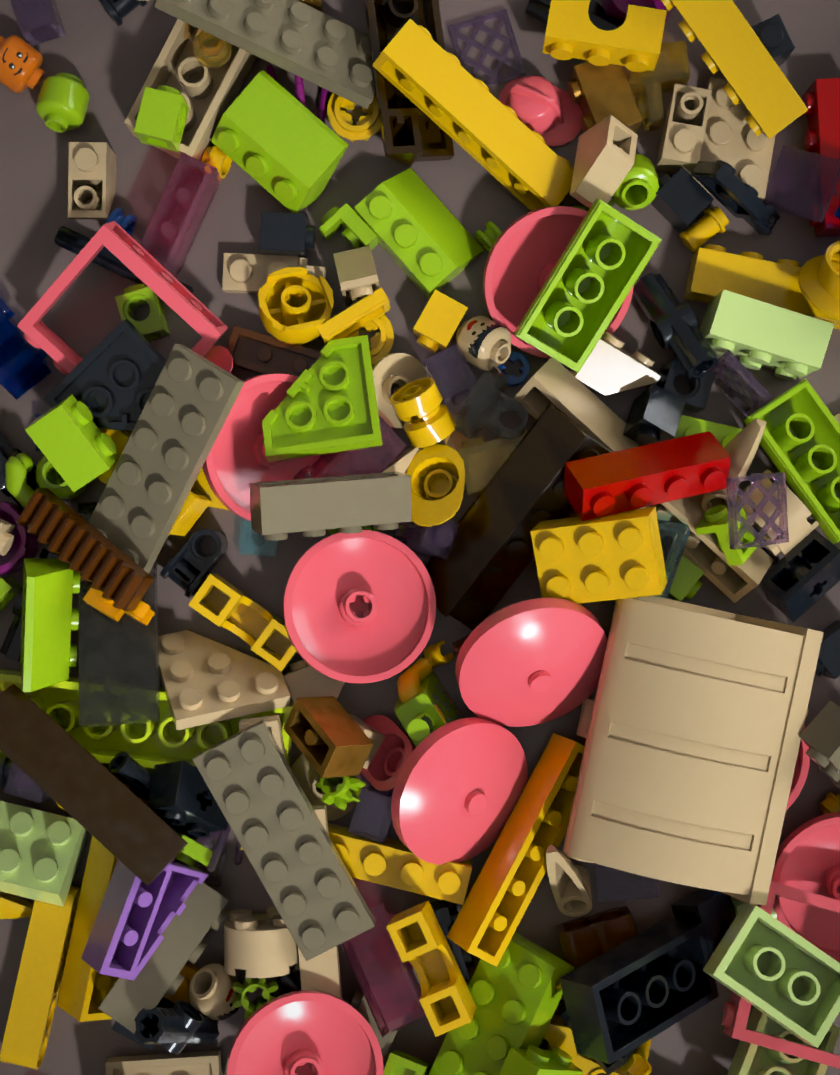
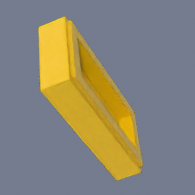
(355, 316)

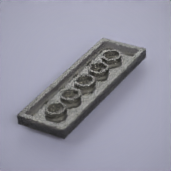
(117, 660)

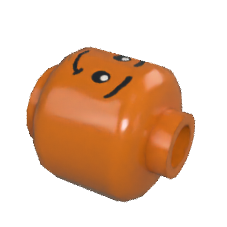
(19, 64)

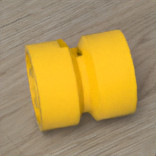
(422, 410)

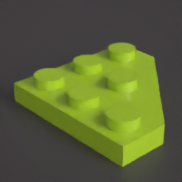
(327, 406)

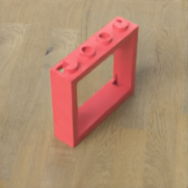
(146, 269)
(737, 1010)

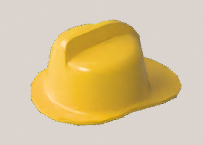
(436, 484)

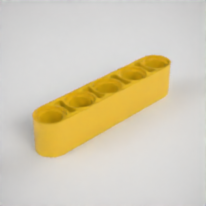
(39, 982)

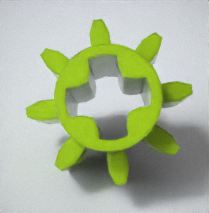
(340, 790)
(250, 985)

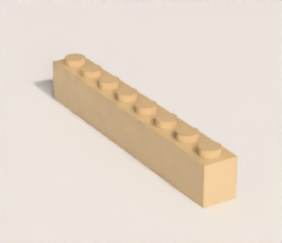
(559, 388)

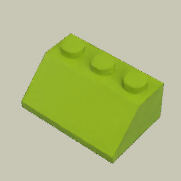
(279, 143)
(418, 231)
(47, 622)

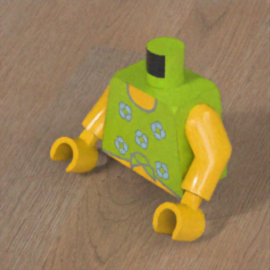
(421, 697)

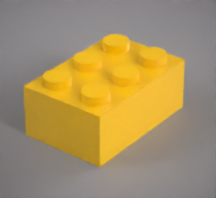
(600, 557)

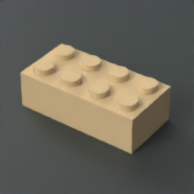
(204, 88)

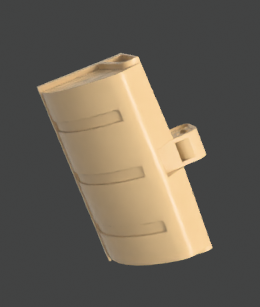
(692, 745)

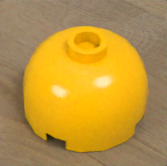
(294, 305)

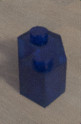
(20, 362)

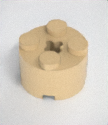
(797, 518)
(258, 944)

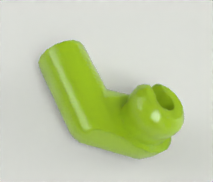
(16, 477)

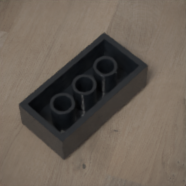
(638, 989)

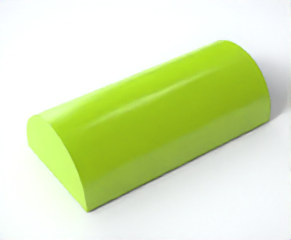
(587, 285)
(805, 445)

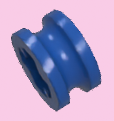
(126, 222)
(516, 356)

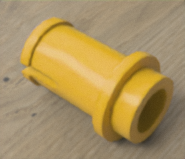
(705, 228)

